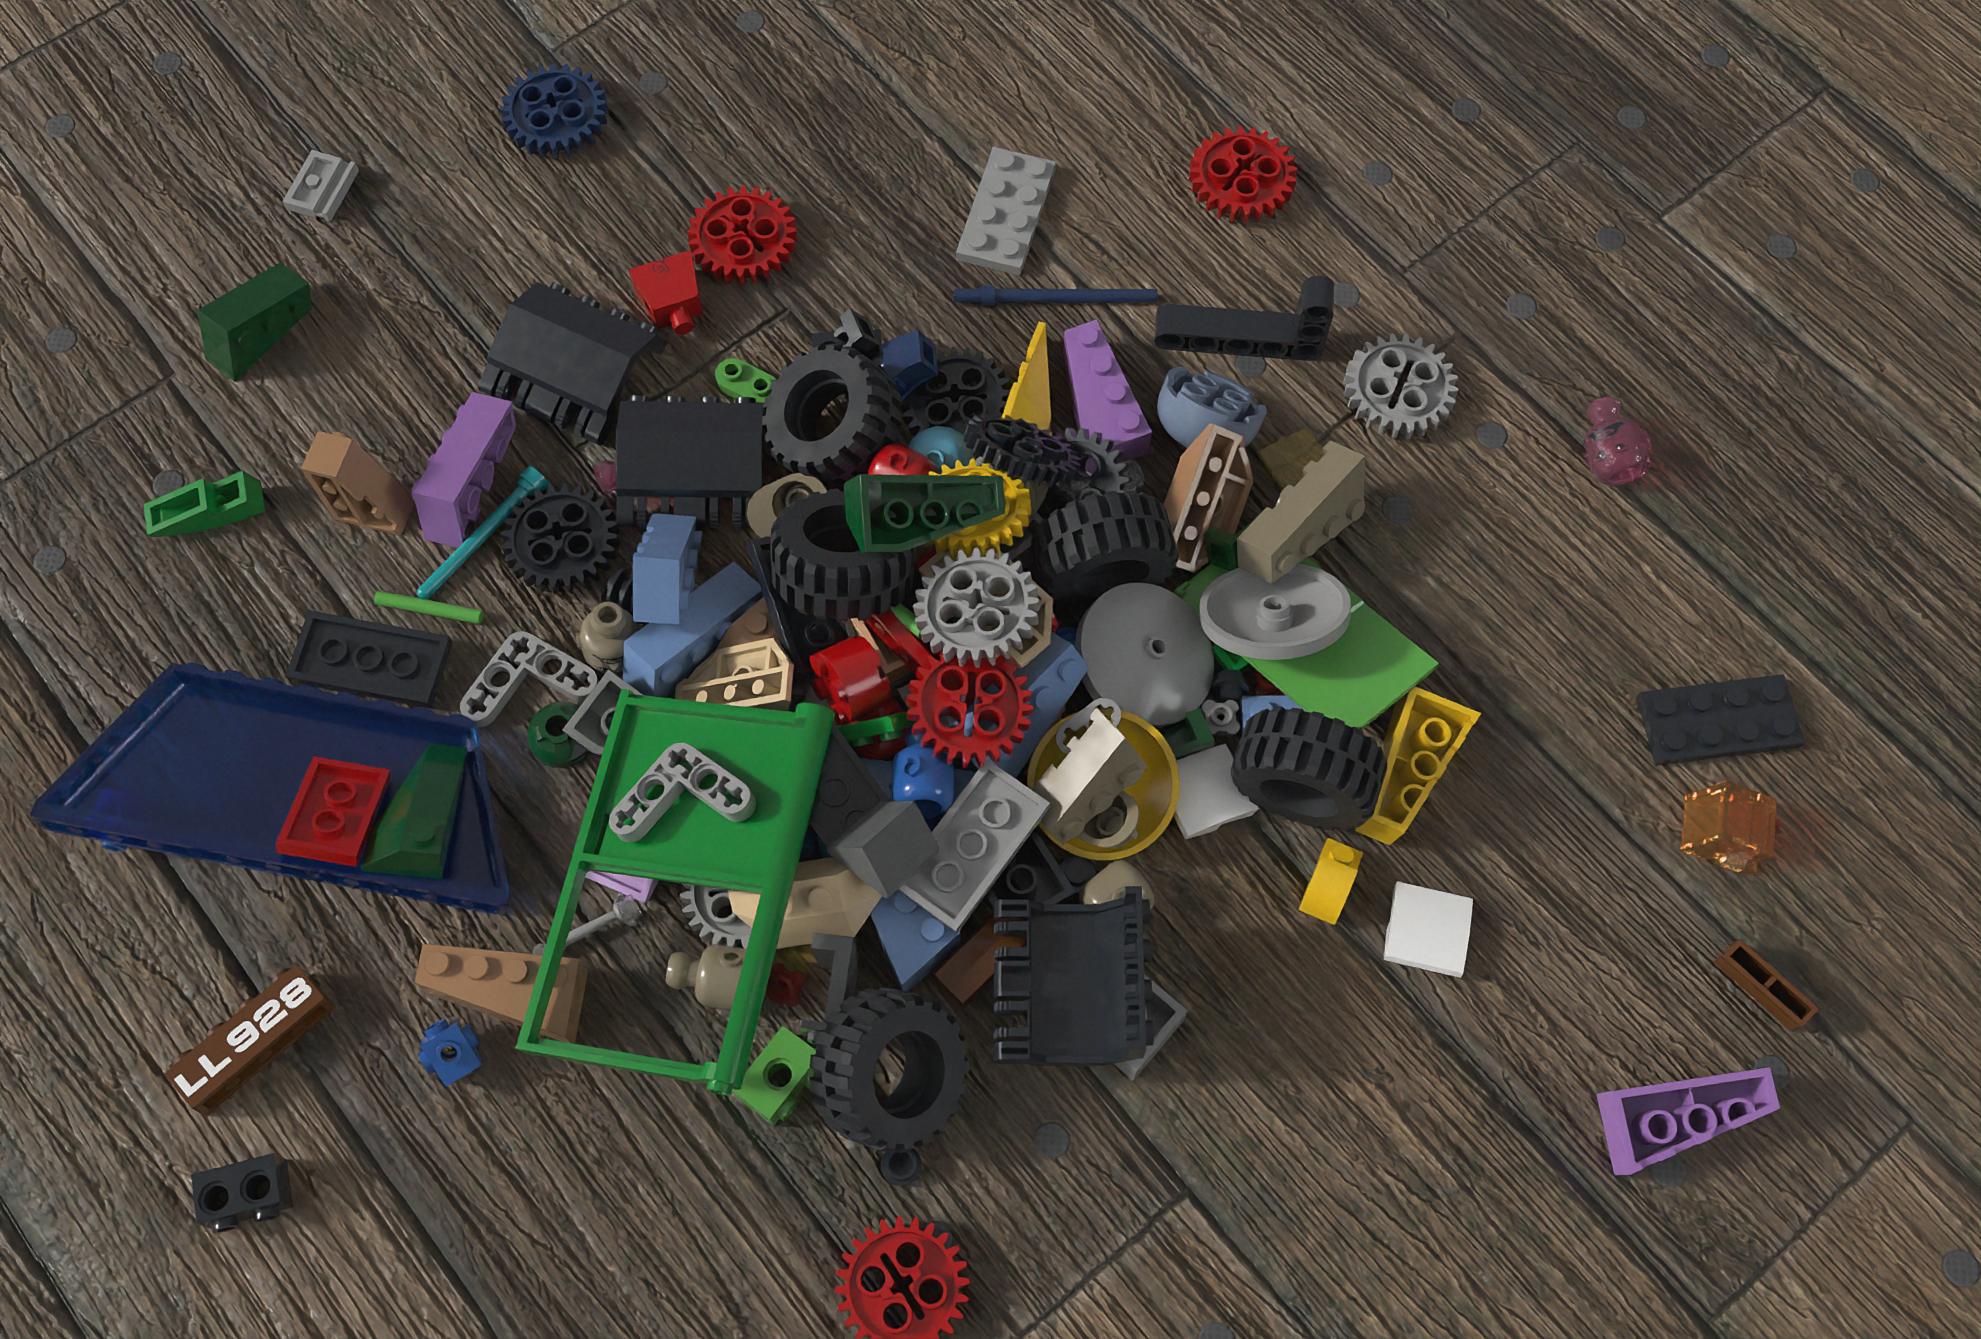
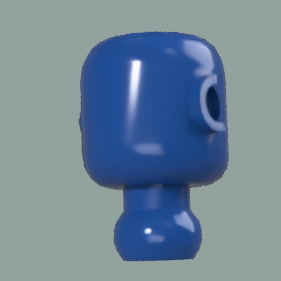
(922, 777)

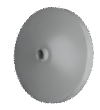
(1275, 620)
(1145, 653)

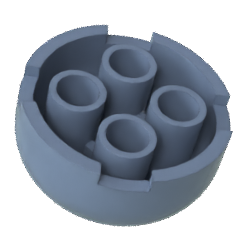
(1196, 400)

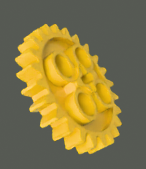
(993, 531)

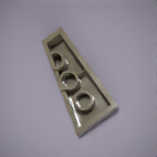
(1305, 514)

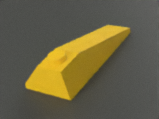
(1031, 394)

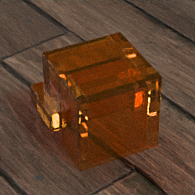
(1729, 825)

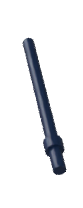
(989, 295)

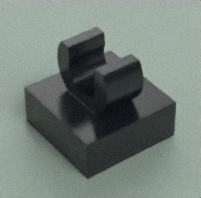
(858, 330)

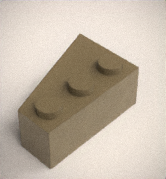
(1088, 778)

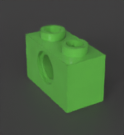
(782, 1052)

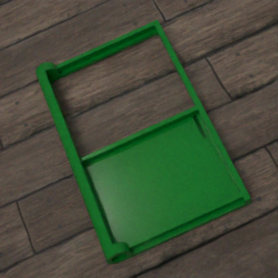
(695, 845)

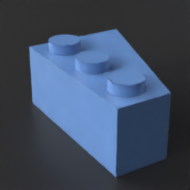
(911, 938)

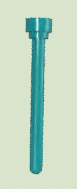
(529, 481)

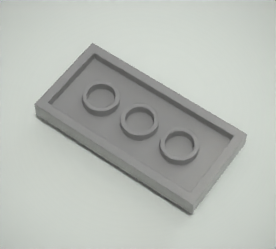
(1006, 211)
(975, 844)

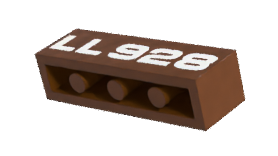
(249, 1040)

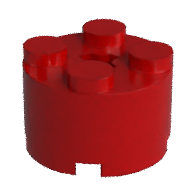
(850, 679)

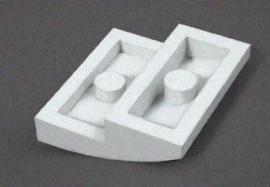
(1208, 793)
(1428, 929)

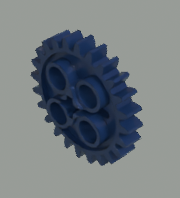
(554, 110)

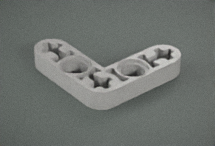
(527, 664)
(676, 780)

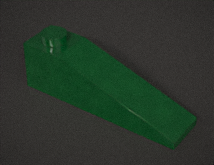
(911, 510)
(419, 819)

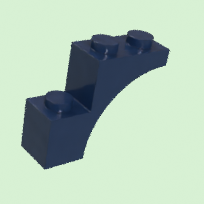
(909, 361)

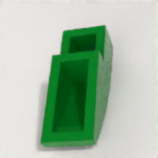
(204, 505)

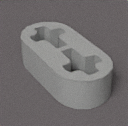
(1082, 718)

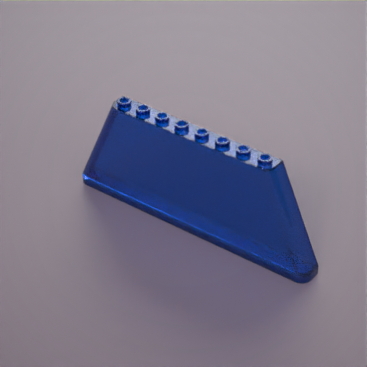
(217, 760)

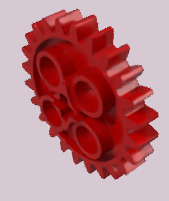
(1232, 165)
(760, 218)
(934, 701)
(934, 1265)

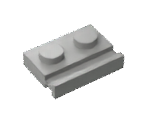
(320, 185)

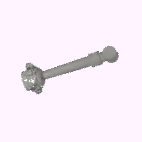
(624, 909)

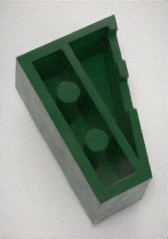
(252, 319)

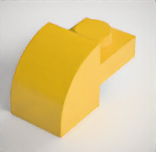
(1331, 881)

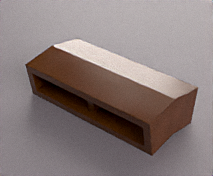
(972, 963)
(1770, 979)

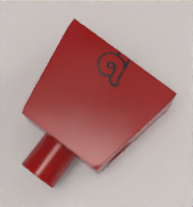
(669, 291)

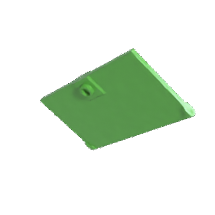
(1350, 678)

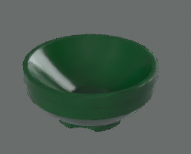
(551, 750)

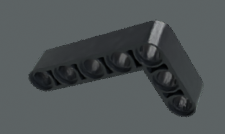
(1251, 331)

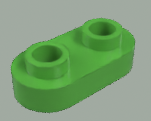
(744, 382)

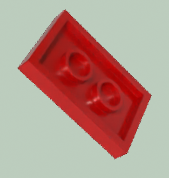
(333, 811)

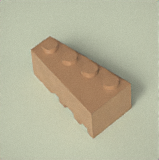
(502, 985)

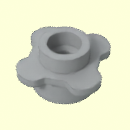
(1228, 710)

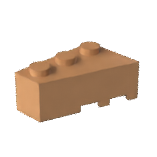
(356, 485)

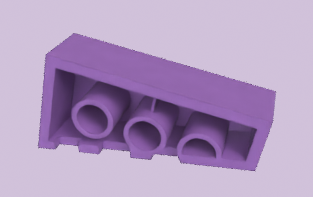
(1102, 394)
(463, 468)
(1669, 1117)

